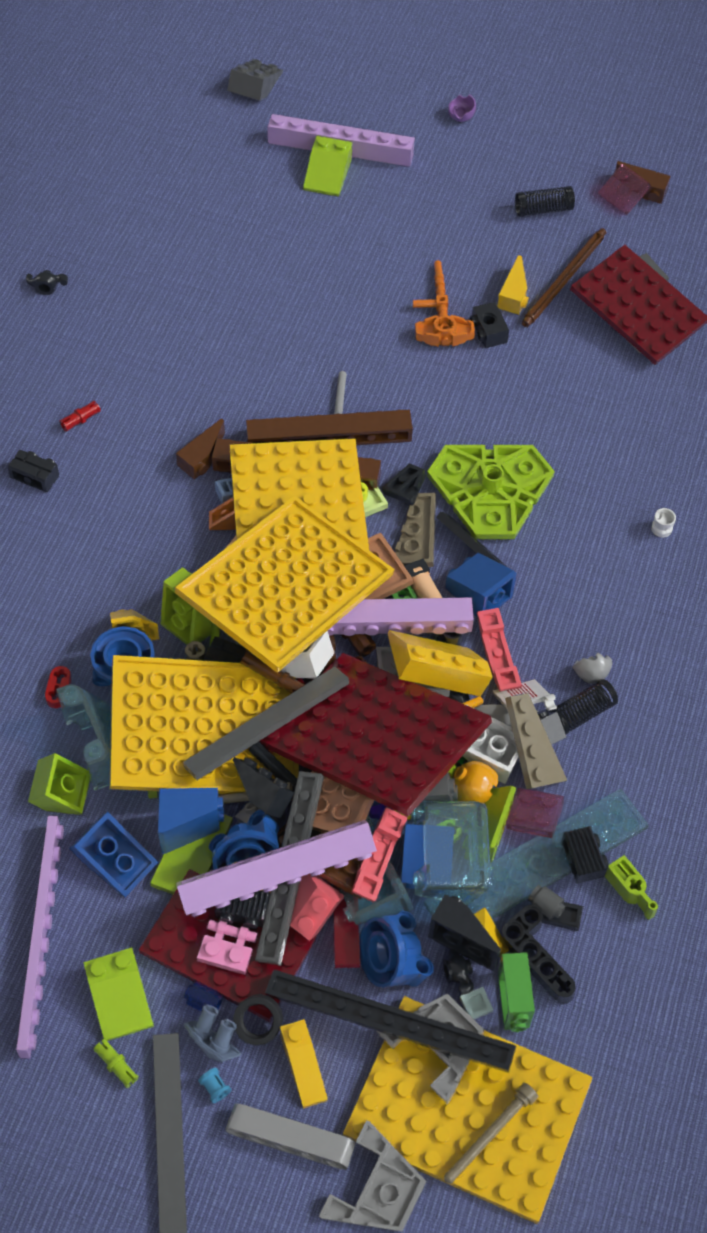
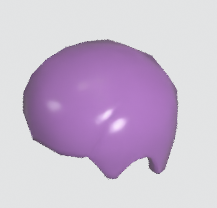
(462, 108)

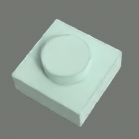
(476, 1003)

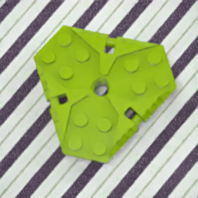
(494, 491)

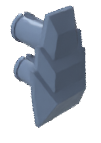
(213, 1044)

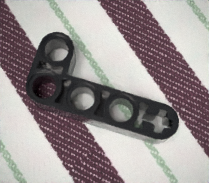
(542, 958)

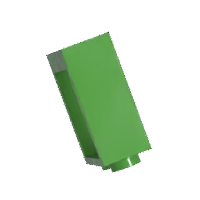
(516, 991)

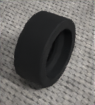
(275, 1010)

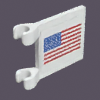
(536, 693)

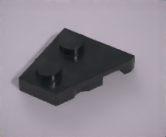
(406, 484)

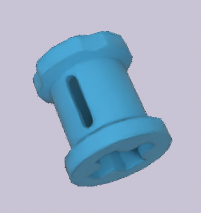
(214, 1085)

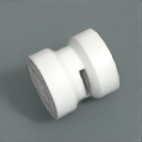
(663, 522)

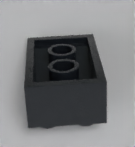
(462, 932)

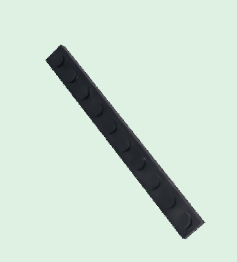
(391, 1021)

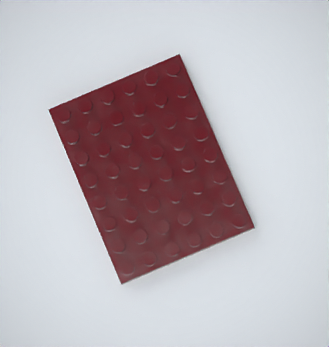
(380, 736)

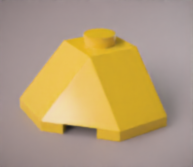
(133, 619)

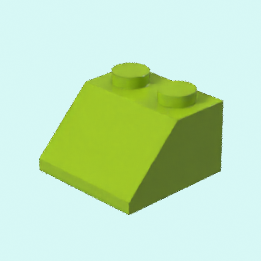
(59, 785)

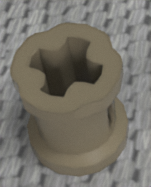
(191, 652)

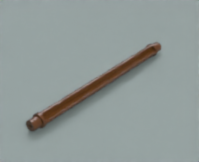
(563, 278)

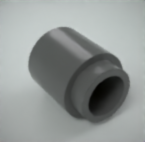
(547, 901)

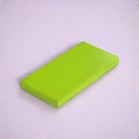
(191, 856)

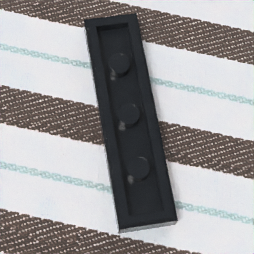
(466, 537)

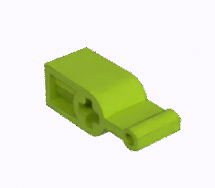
(630, 885)

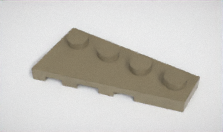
(419, 531)
(533, 746)

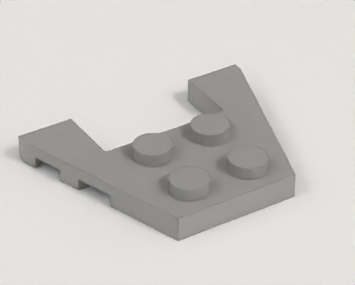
(449, 1012)
(388, 1192)

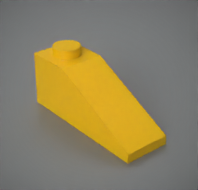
(514, 291)
(303, 1063)

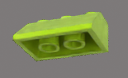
(498, 811)

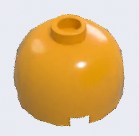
(475, 781)

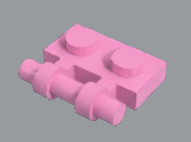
(227, 954)

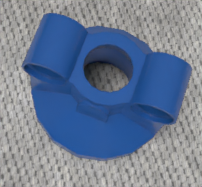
(117, 641)
(245, 840)
(393, 951)

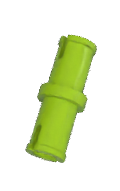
(116, 1063)

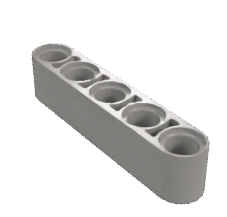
(290, 1136)

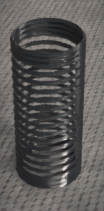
(567, 199)
(601, 697)

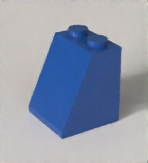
(483, 581)
(188, 815)
(412, 853)

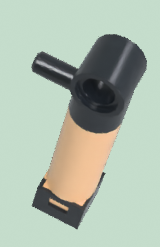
(425, 588)

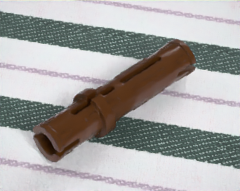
(282, 679)

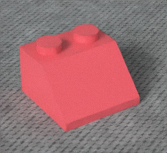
(314, 905)

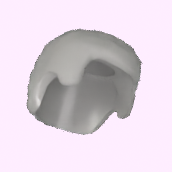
(593, 669)

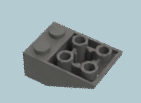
(254, 79)

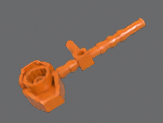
(442, 329)

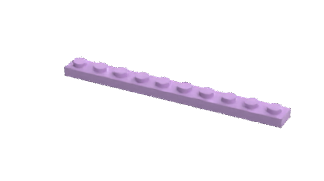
(39, 943)

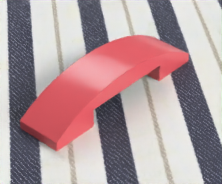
(497, 650)
(371, 870)

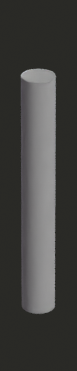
(340, 392)

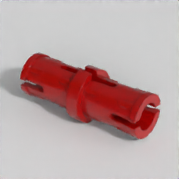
(80, 416)

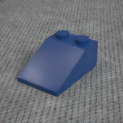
(113, 854)

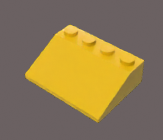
(439, 664)

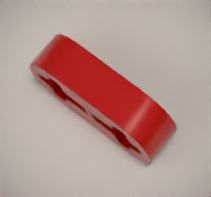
(53, 684)

